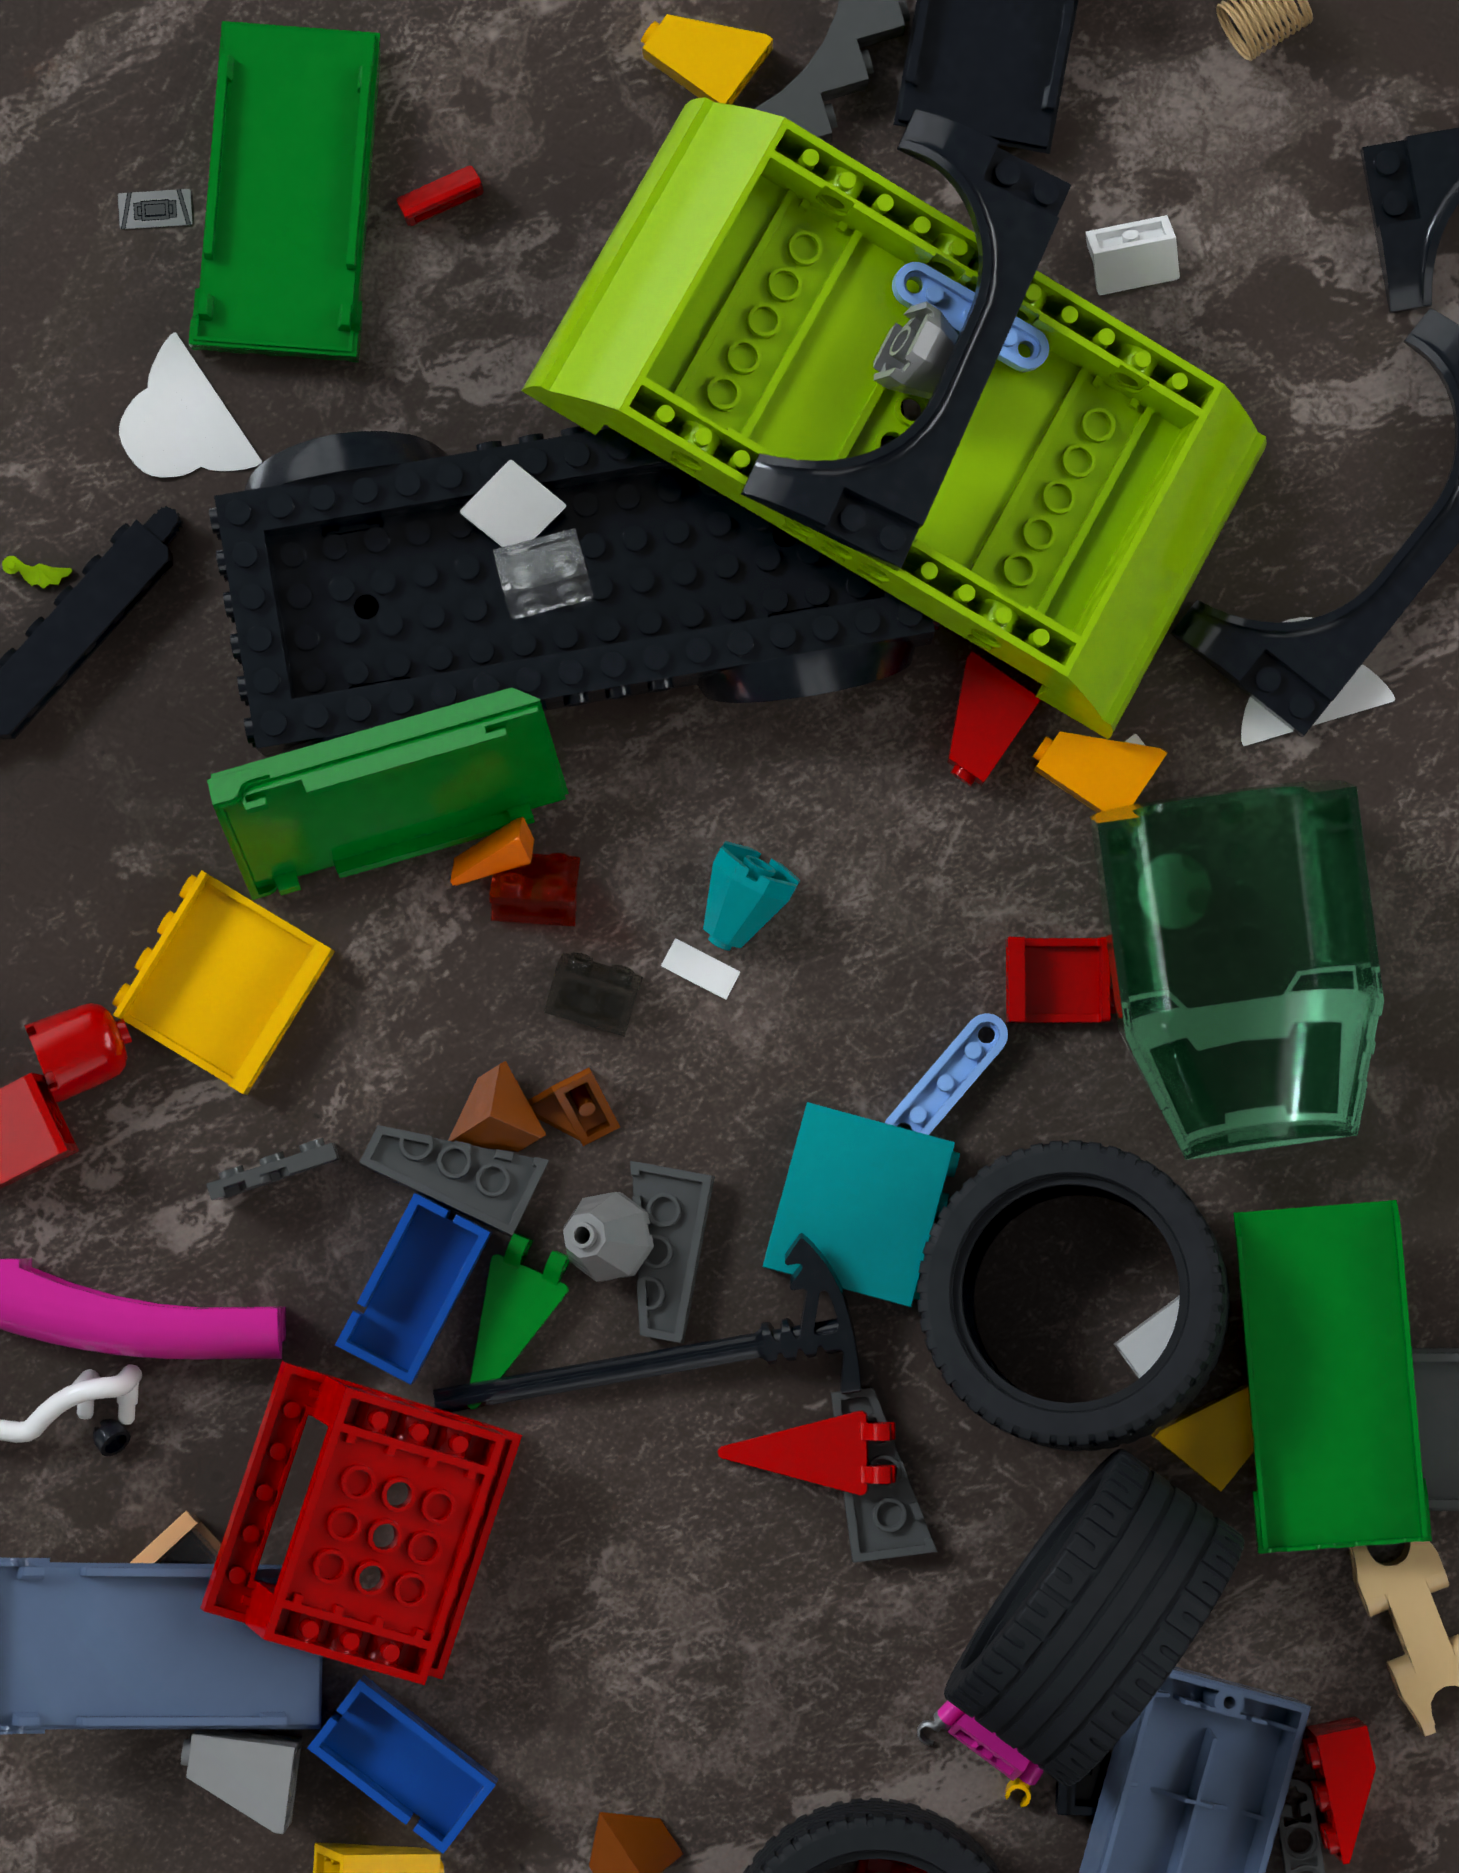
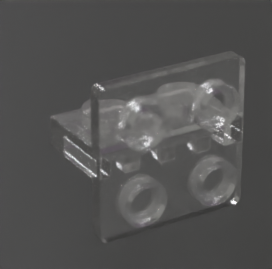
(543, 574)

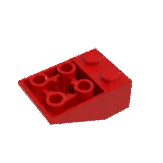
(1344, 1775)

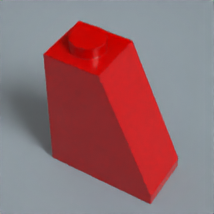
(986, 719)

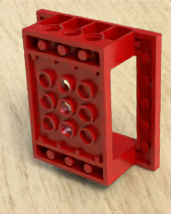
(441, 1530)

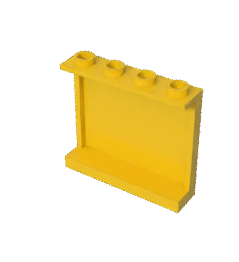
(222, 981)

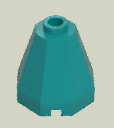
(744, 894)

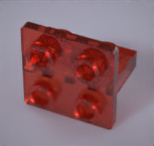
(537, 891)

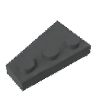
(272, 1169)

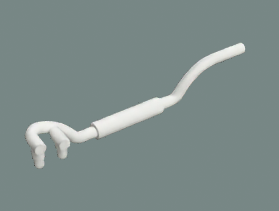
(81, 1393)

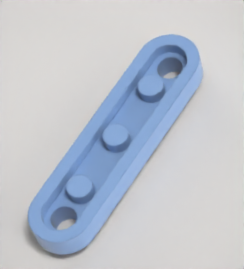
(955, 302)
(950, 1076)

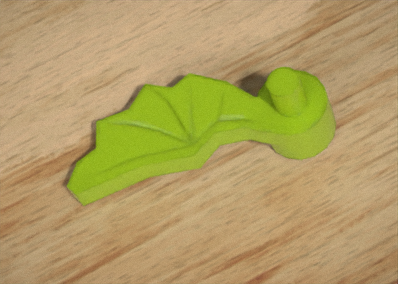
(38, 574)

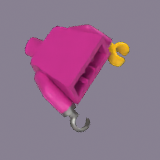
(987, 1746)

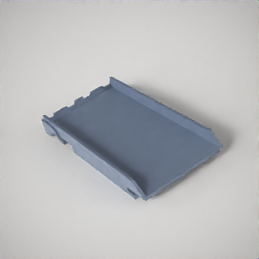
(140, 1653)

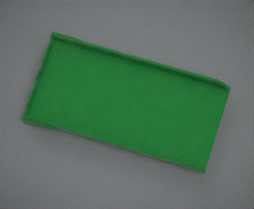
(288, 192)
(388, 791)
(1330, 1378)

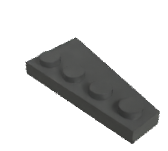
(464, 1177)
(678, 1217)
(888, 1516)

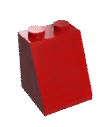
(31, 1129)

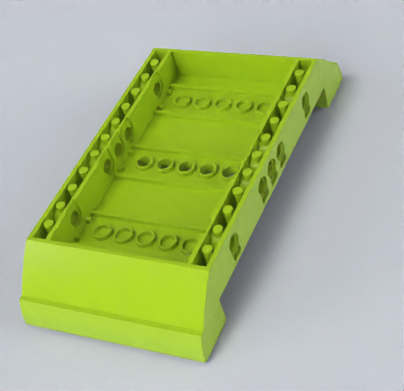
(749, 323)

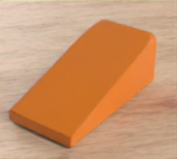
(497, 853)

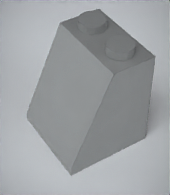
(247, 1771)

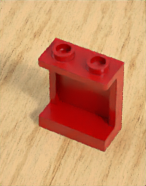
(1058, 980)

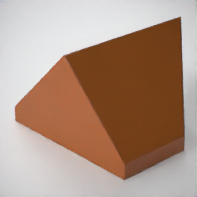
(576, 1108)
(497, 1114)
(632, 1845)

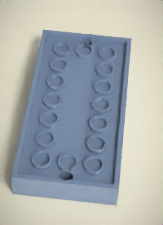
(1197, 1780)

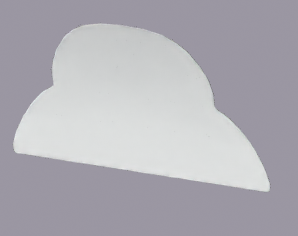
(182, 421)
(1360, 693)

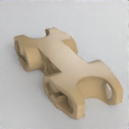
(1406, 1591)

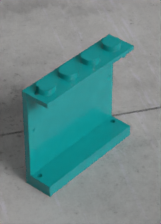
(863, 1200)

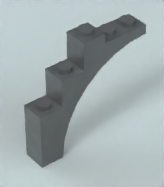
(839, 64)

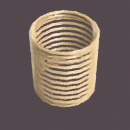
(1255, 15)

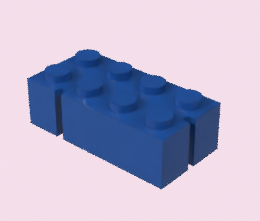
(413, 1288)
(403, 1763)

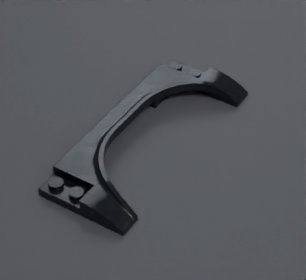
(1411, 199)
(886, 494)
(1306, 663)

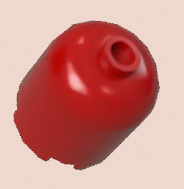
(79, 1049)

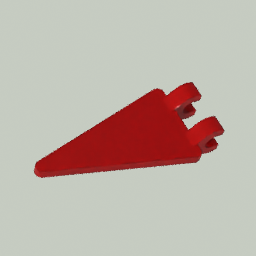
(821, 1452)

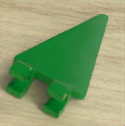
(515, 1307)

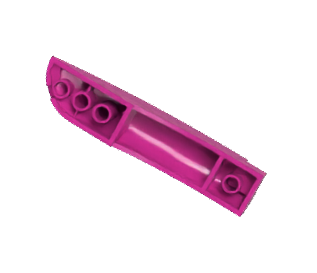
(100, 1322)

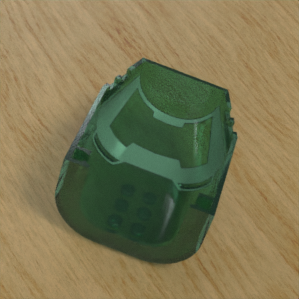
(1244, 960)

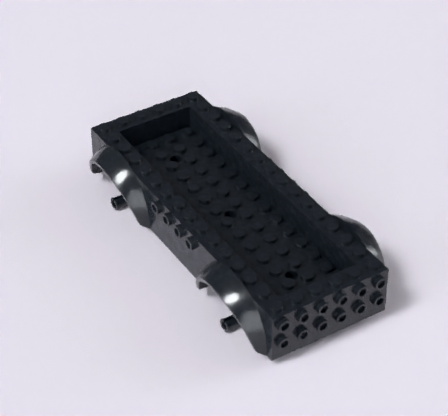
(675, 571)

